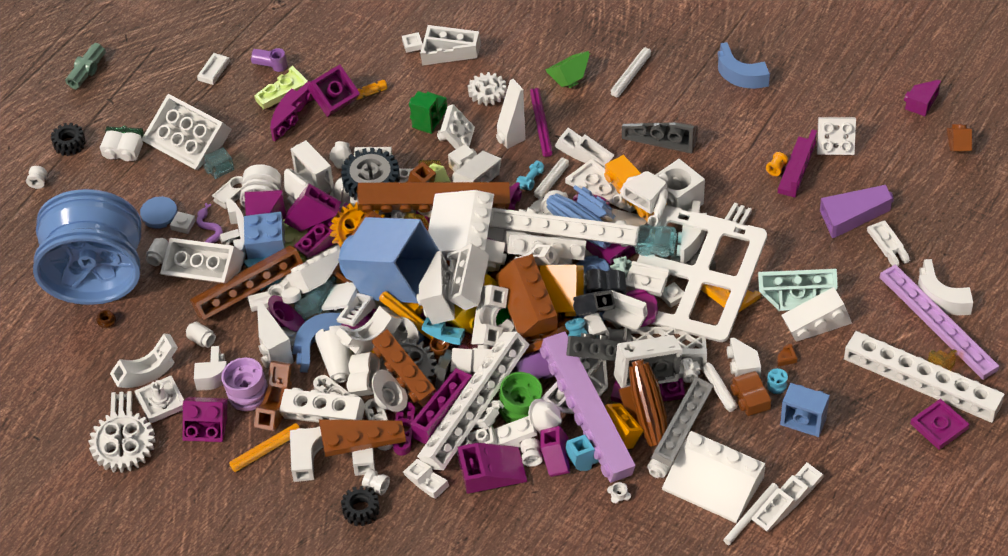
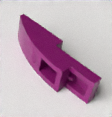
(287, 109)
(317, 238)

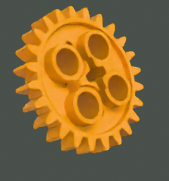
(347, 216)

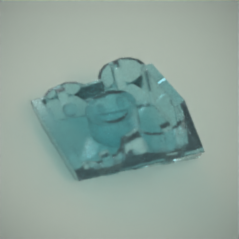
(313, 300)

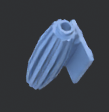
(586, 207)

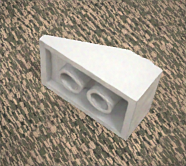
(434, 292)
(273, 341)

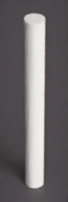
(750, 513)

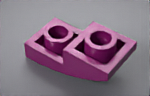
(673, 390)

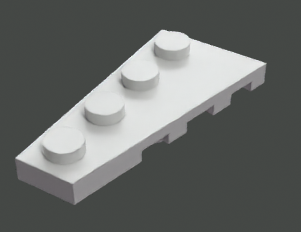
(592, 177)

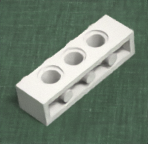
(292, 409)

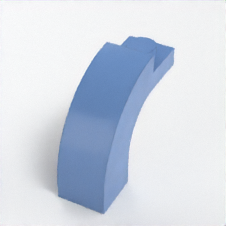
(740, 73)
(306, 337)

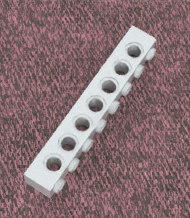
(924, 376)
(473, 400)

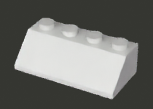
(201, 260)

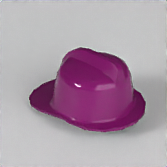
(284, 314)

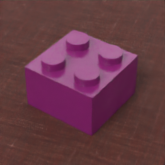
(333, 90)

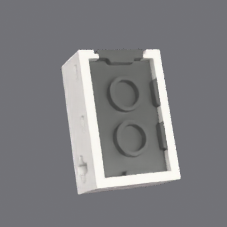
(661, 353)

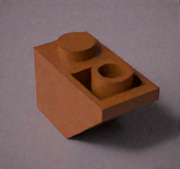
(960, 137)

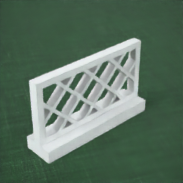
(687, 352)

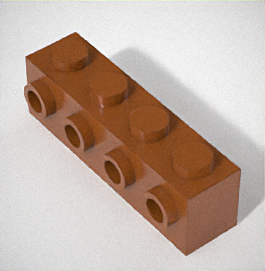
(404, 367)

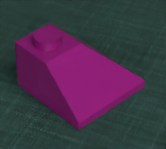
(264, 202)

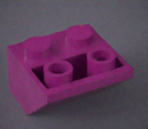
(204, 419)

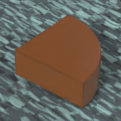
(787, 356)

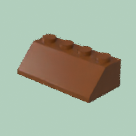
(527, 297)

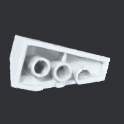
(512, 119)

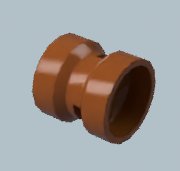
(438, 348)

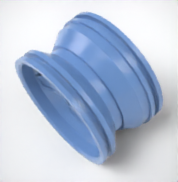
(87, 247)

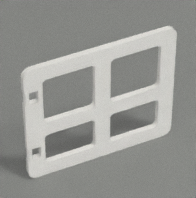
(700, 274)

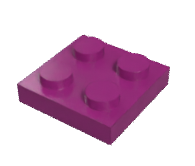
(939, 424)

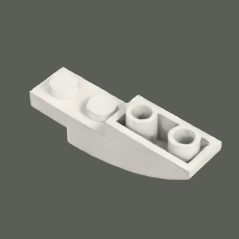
(690, 238)
(507, 435)

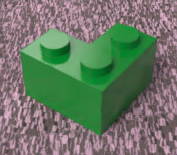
(427, 110)

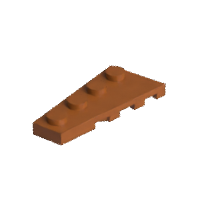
(357, 435)

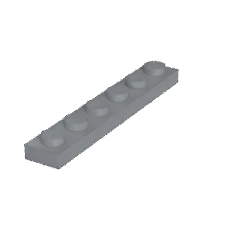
(682, 421)

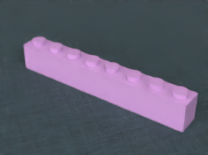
(587, 408)

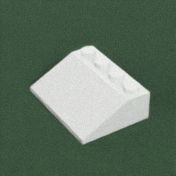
(185, 132)
(460, 220)
(714, 477)

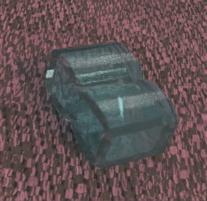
(656, 240)

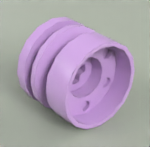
(244, 383)

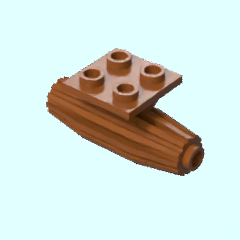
(645, 401)

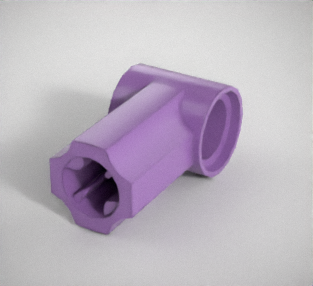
(274, 58)

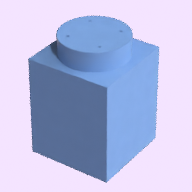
(388, 257)

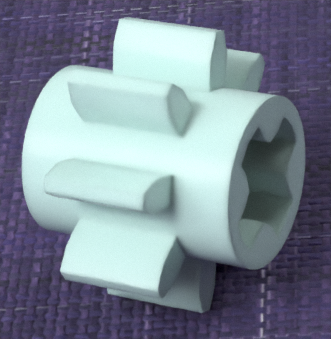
(622, 264)

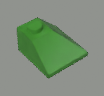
(570, 69)

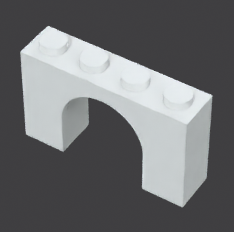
(521, 243)
(308, 442)

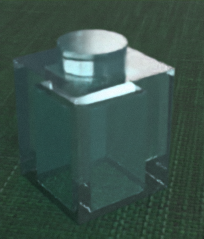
(218, 163)

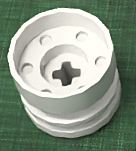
(259, 178)

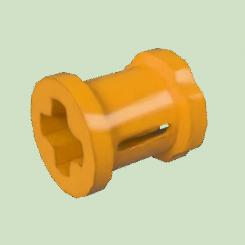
(777, 164)

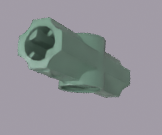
(85, 66)

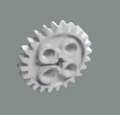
(140, 440)

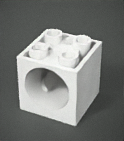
(683, 186)

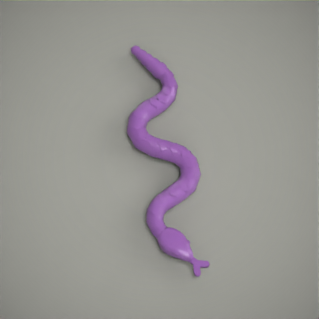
(202, 214)

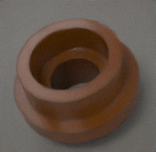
(106, 318)

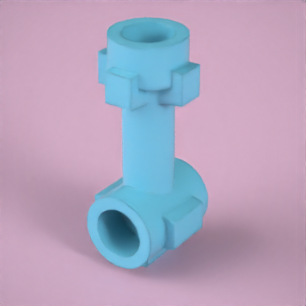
(527, 182)

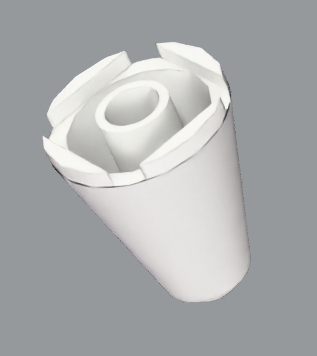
(334, 353)

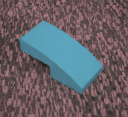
(444, 333)

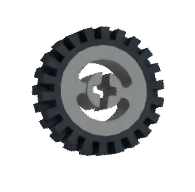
(356, 169)

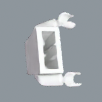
(647, 193)

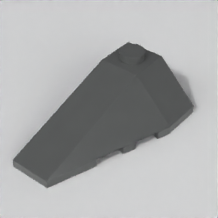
(668, 135)

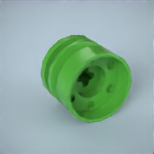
(517, 394)

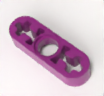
(408, 434)

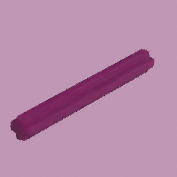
(541, 122)

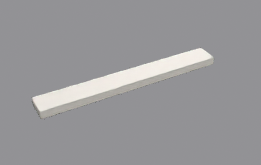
(564, 226)

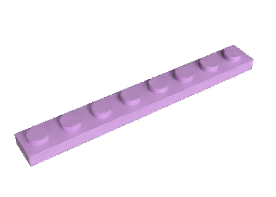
(939, 322)

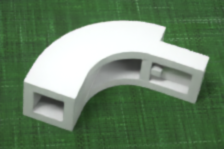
(951, 300)
(361, 339)
(148, 368)

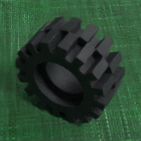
(72, 145)
(364, 515)

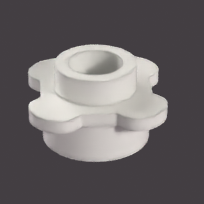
(618, 487)

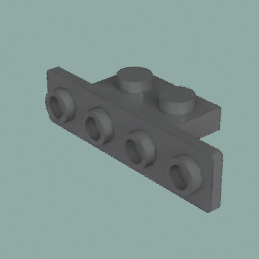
(593, 348)

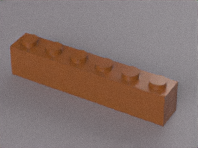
(246, 282)

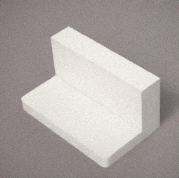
(627, 313)

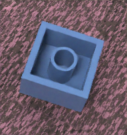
(263, 234)
(804, 409)

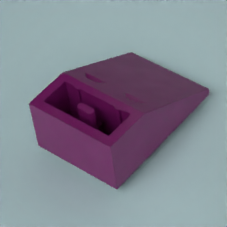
(490, 466)

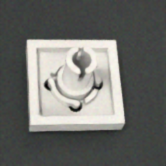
(829, 126)
(456, 128)
(159, 396)

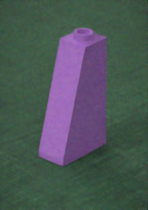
(854, 208)

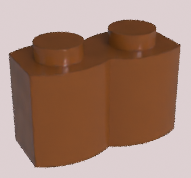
(751, 393)

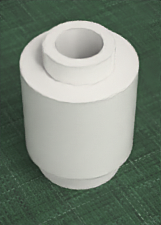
(157, 251)
(200, 334)
(658, 469)

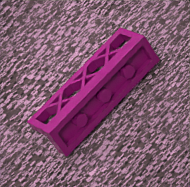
(797, 165)

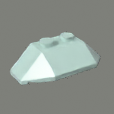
(792, 288)

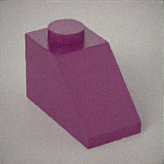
(922, 97)

